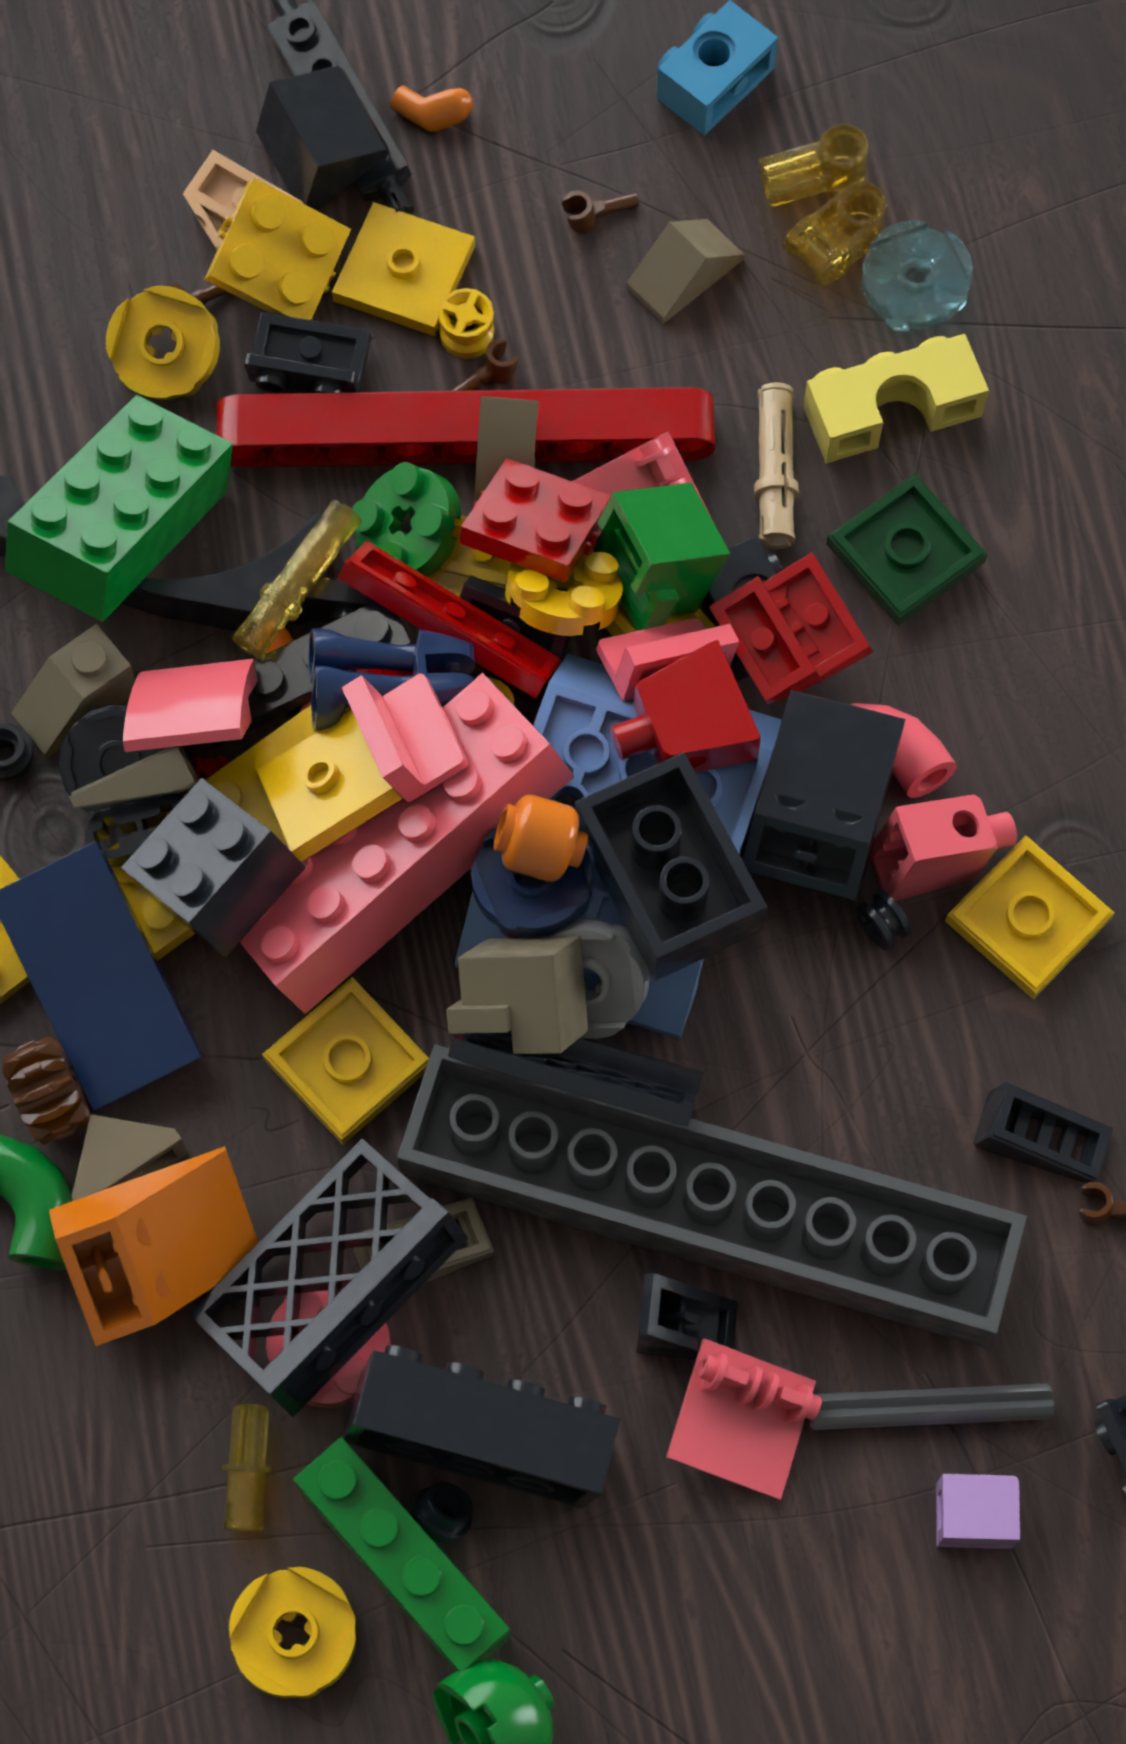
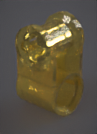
(832, 239)

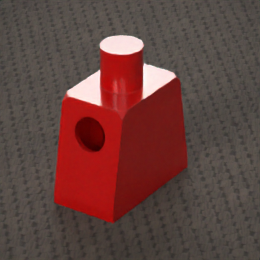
(691, 710)

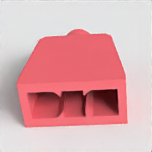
(937, 845)

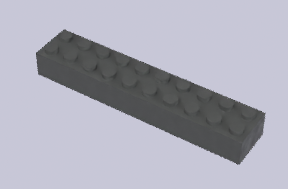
(716, 1199)

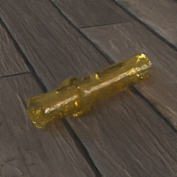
(289, 589)

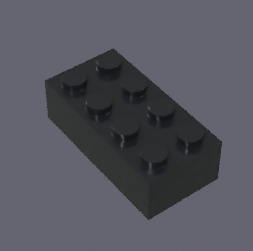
(482, 1427)

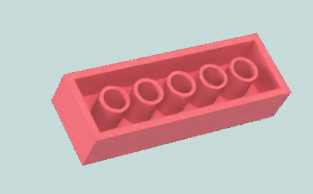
(404, 857)

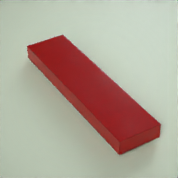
(443, 612)

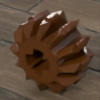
(46, 1090)

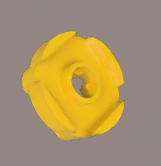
(149, 314)
(591, 595)
(284, 1596)

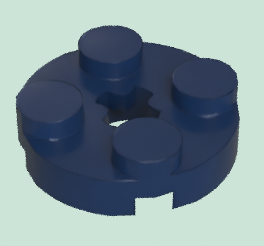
(524, 910)

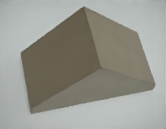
(682, 266)
(123, 1151)

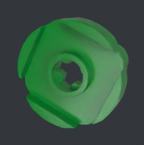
(403, 492)

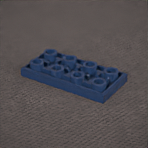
(96, 976)

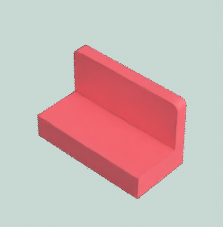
(644, 652)
(407, 734)

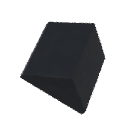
(318, 134)

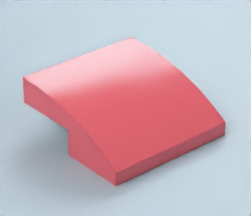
(189, 705)

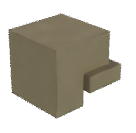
(524, 988)

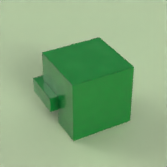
(663, 551)

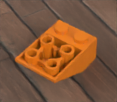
(153, 1243)

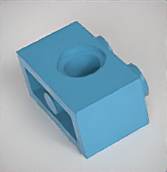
(708, 93)

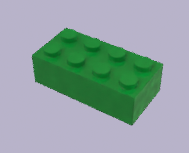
(118, 507)

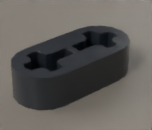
(129, 817)

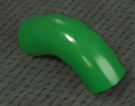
(32, 1187)

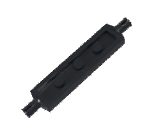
(311, 46)

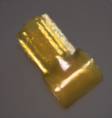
(813, 166)

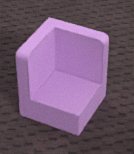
(977, 1511)

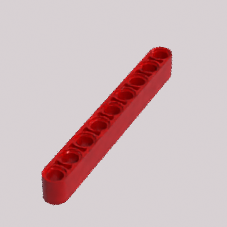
(445, 426)

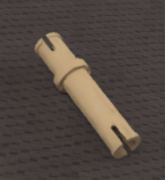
(776, 486)

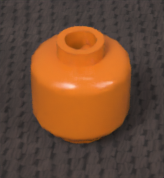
(540, 838)

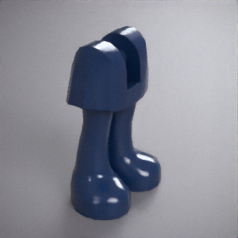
(330, 654)

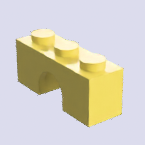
(934, 377)

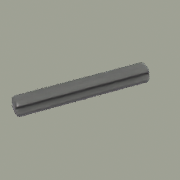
(934, 1406)

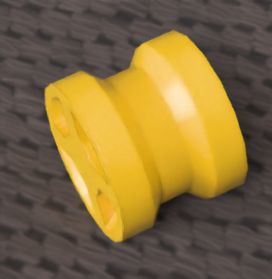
(464, 309)

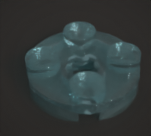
(911, 303)

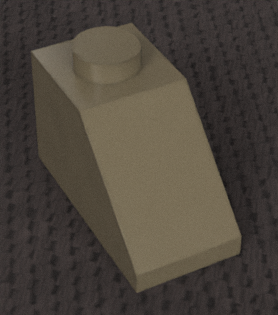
(69, 685)

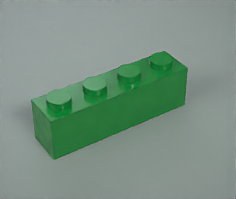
(401, 1557)

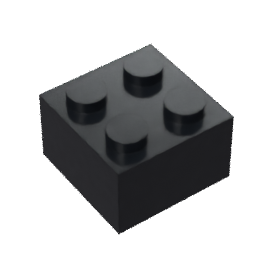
(213, 867)

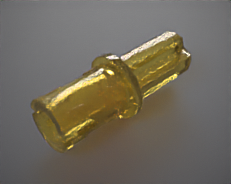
(246, 1468)

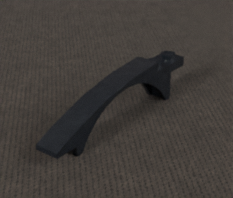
(225, 597)

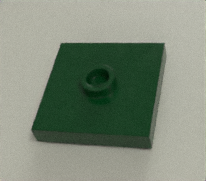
(906, 549)

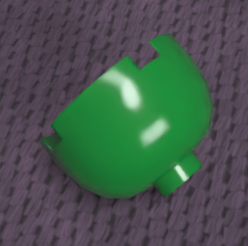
(494, 1705)

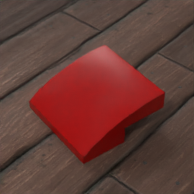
(792, 629)

